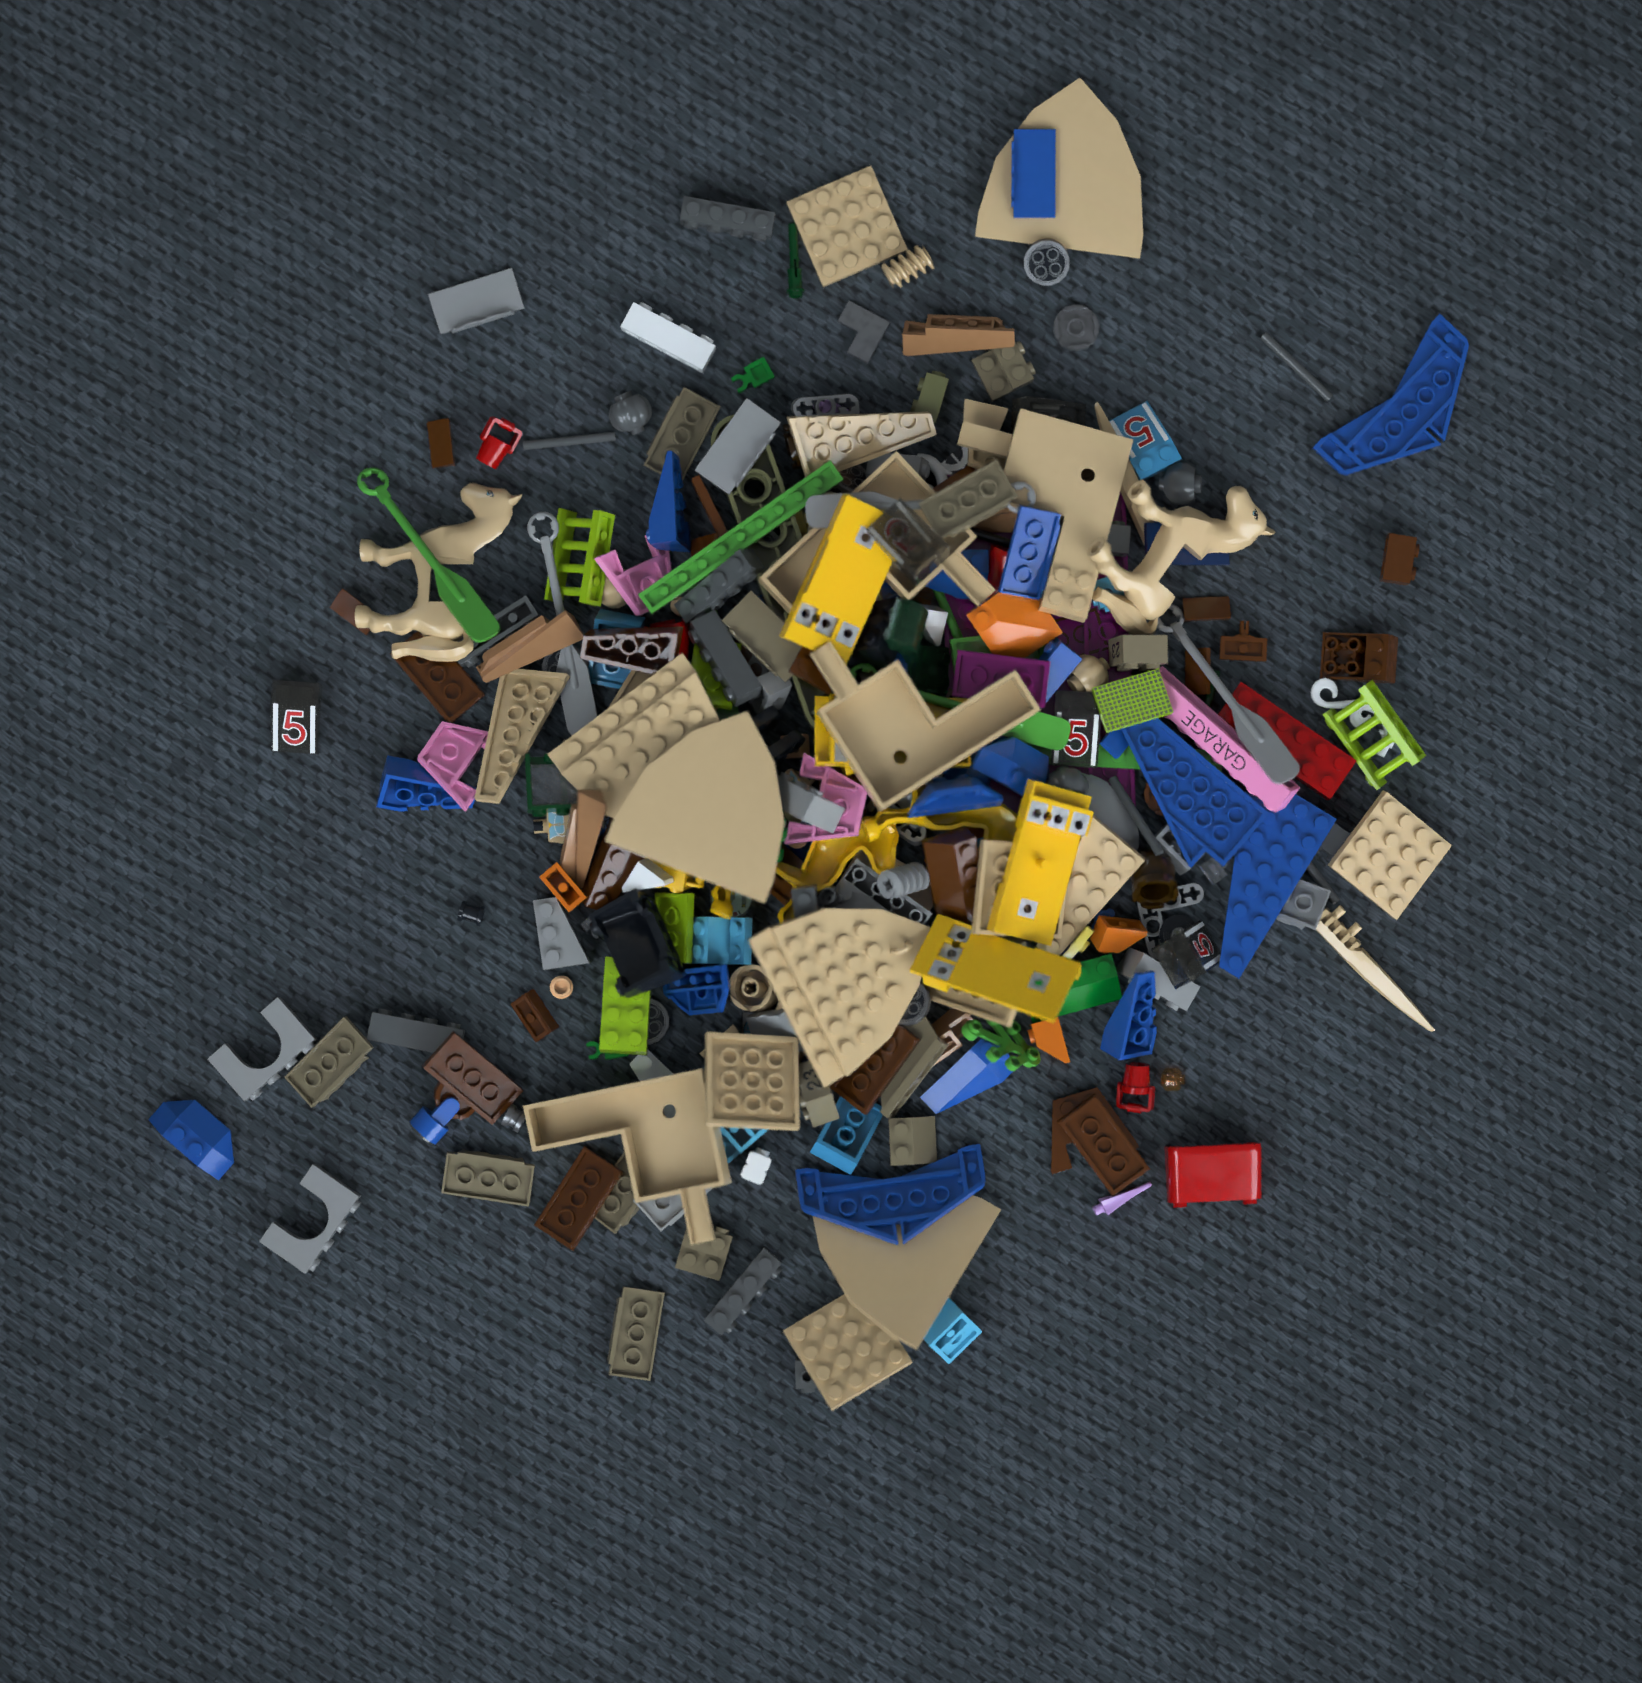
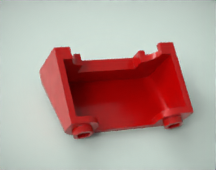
(1213, 1173)

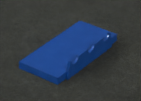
(1033, 173)
(1030, 552)

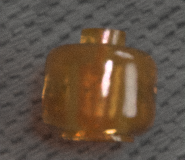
(1172, 1079)

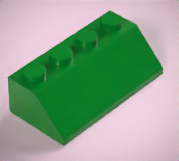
(1095, 986)

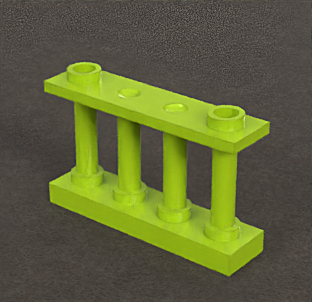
(598, 544)
(1385, 715)

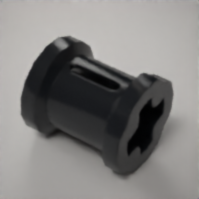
(471, 913)

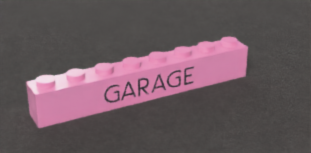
(1222, 743)

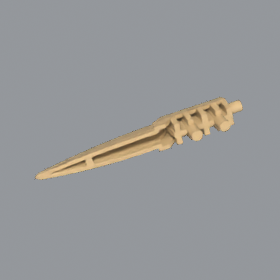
(1129, 477)
(1359, 959)

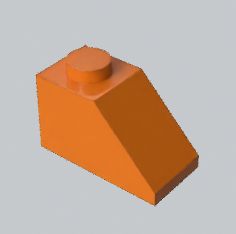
(563, 887)
(1116, 934)
(1049, 1038)

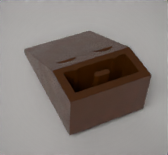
(1359, 657)

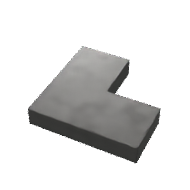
(869, 329)

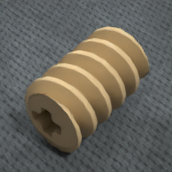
(907, 266)

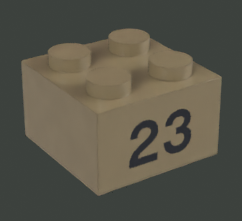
(1137, 651)
(815, 1100)

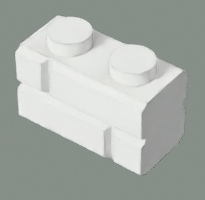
(756, 1166)

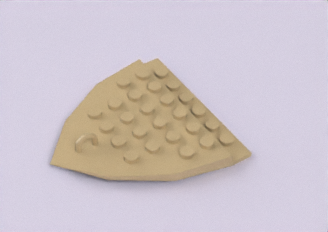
(1094, 181)
(635, 732)
(709, 809)
(841, 981)
(906, 1283)

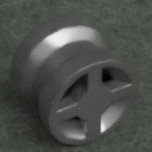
(514, 1118)

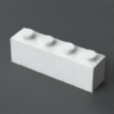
(668, 337)

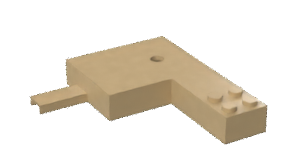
(1050, 459)
(896, 480)
(891, 716)
(661, 1152)

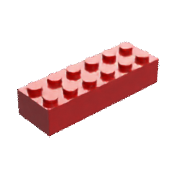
(1319, 761)

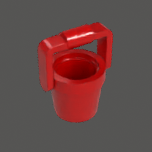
(493, 449)
(1136, 1082)

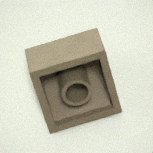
(912, 1140)

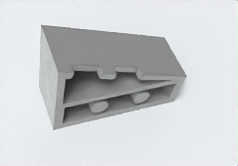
(808, 804)
(556, 936)
(1136, 962)

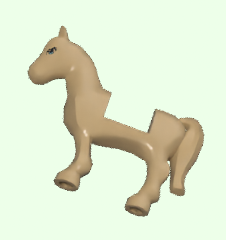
(1184, 527)
(450, 546)

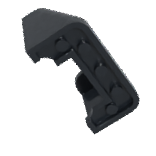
(637, 943)

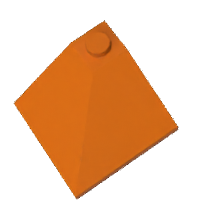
(1013, 624)

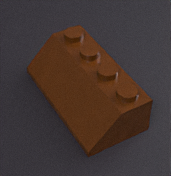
(953, 873)

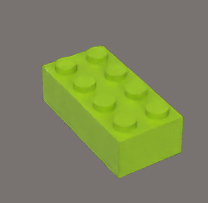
(622, 1018)

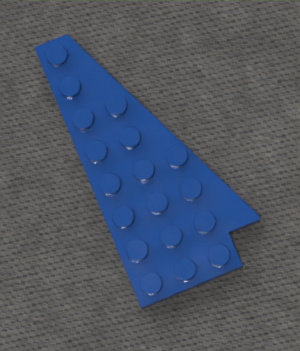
(1193, 795)
(1266, 875)

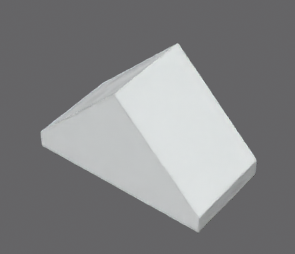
(934, 624)
(646, 875)

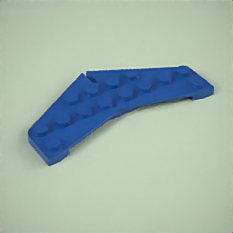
(1400, 423)
(881, 1204)

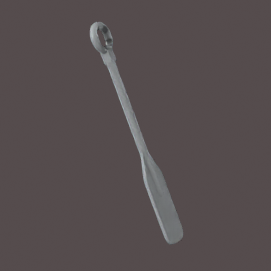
(822, 507)
(577, 694)
(1250, 727)

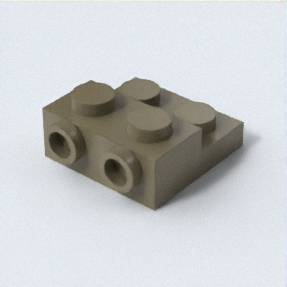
(1004, 370)
(705, 1257)

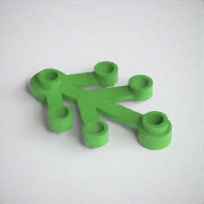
(1027, 1055)

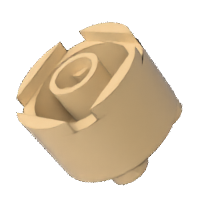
(743, 993)

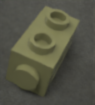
(932, 394)

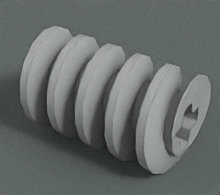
(903, 880)

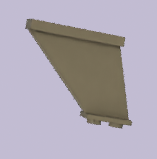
(914, 1069)

